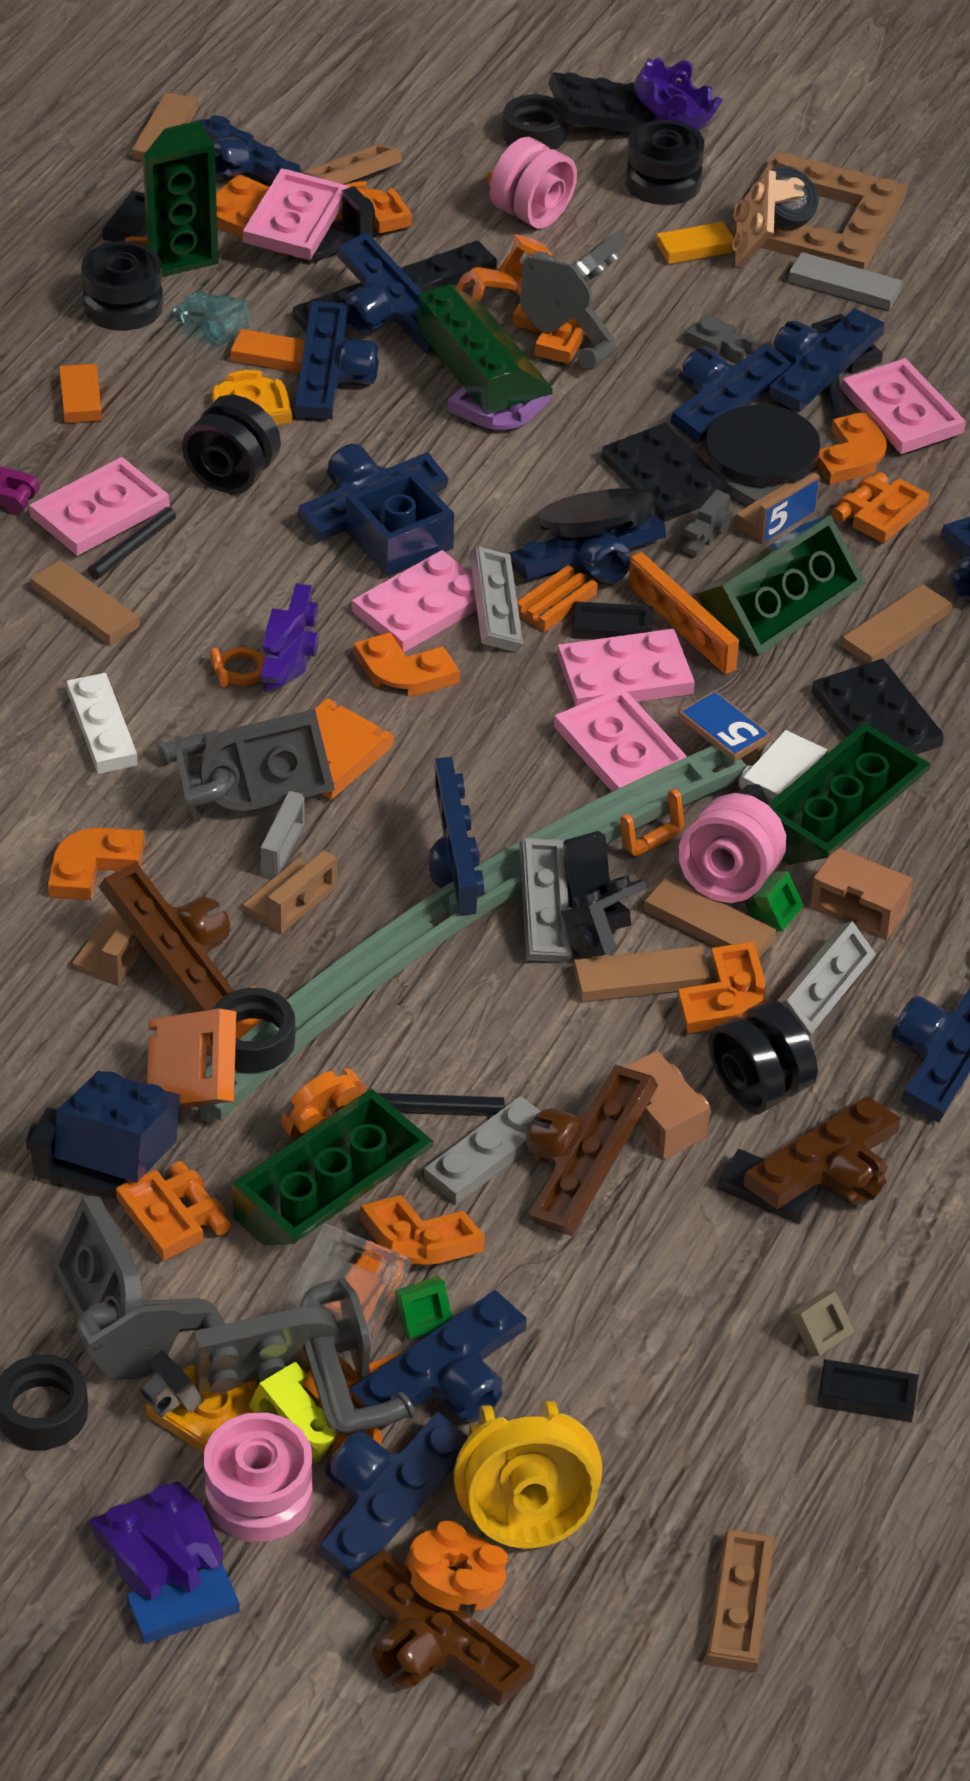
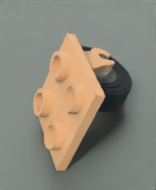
(780, 199)

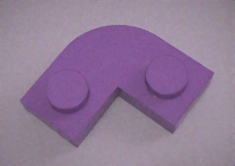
(466, 407)

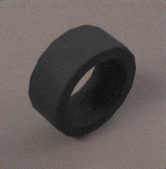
(539, 109)
(271, 1007)
(48, 1431)

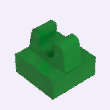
(776, 901)
(423, 1307)

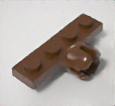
(173, 935)
(585, 1147)
(831, 1156)
(433, 1637)

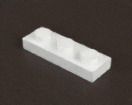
(102, 723)

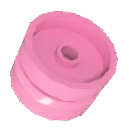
(533, 182)
(732, 848)
(258, 1477)

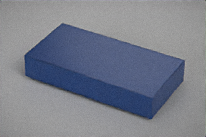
(181, 1610)

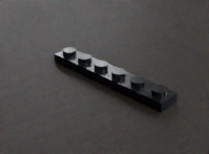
(426, 274)

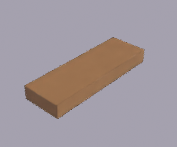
(170, 112)
(357, 164)
(85, 602)
(896, 624)
(705, 917)
(641, 973)
(740, 1600)

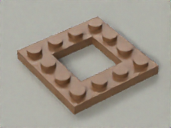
(877, 206)

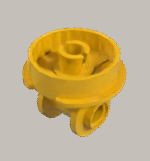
(509, 1456)

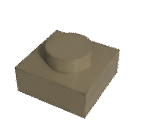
(822, 1322)

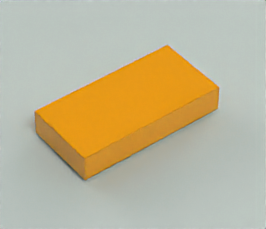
(695, 242)

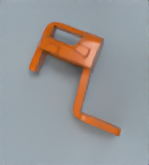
(508, 274)

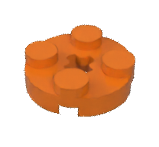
(320, 1100)
(479, 1566)

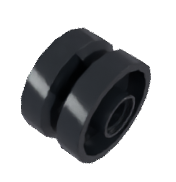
(665, 162)
(122, 285)
(231, 444)
(763, 1056)

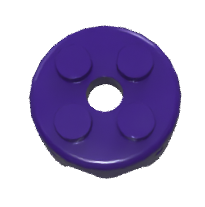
(674, 99)

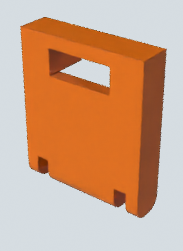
(350, 743)
(179, 1056)

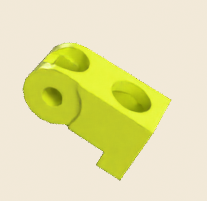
(285, 1397)

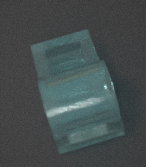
(217, 314)

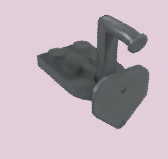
(559, 291)
(252, 763)
(107, 1296)
(312, 1338)

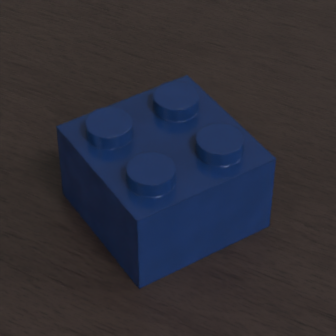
(399, 522)
(117, 1126)

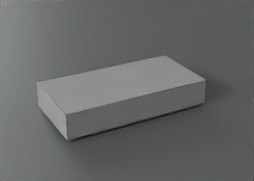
(282, 835)

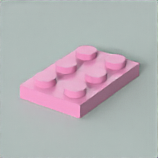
(294, 214)
(903, 405)
(99, 506)
(419, 601)
(642, 663)
(617, 738)

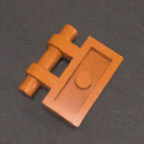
(889, 507)
(164, 1218)

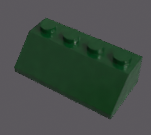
(181, 198)
(478, 350)
(784, 586)
(844, 793)
(326, 1170)

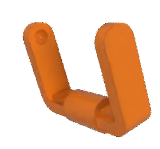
(657, 836)

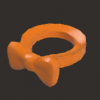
(228, 677)

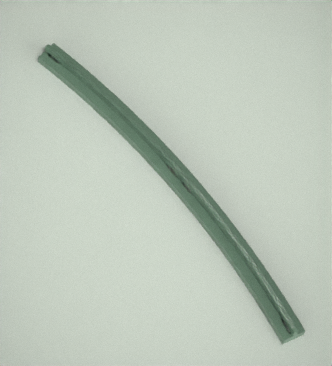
(413, 935)

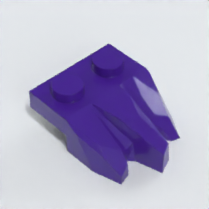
(290, 639)
(159, 1540)

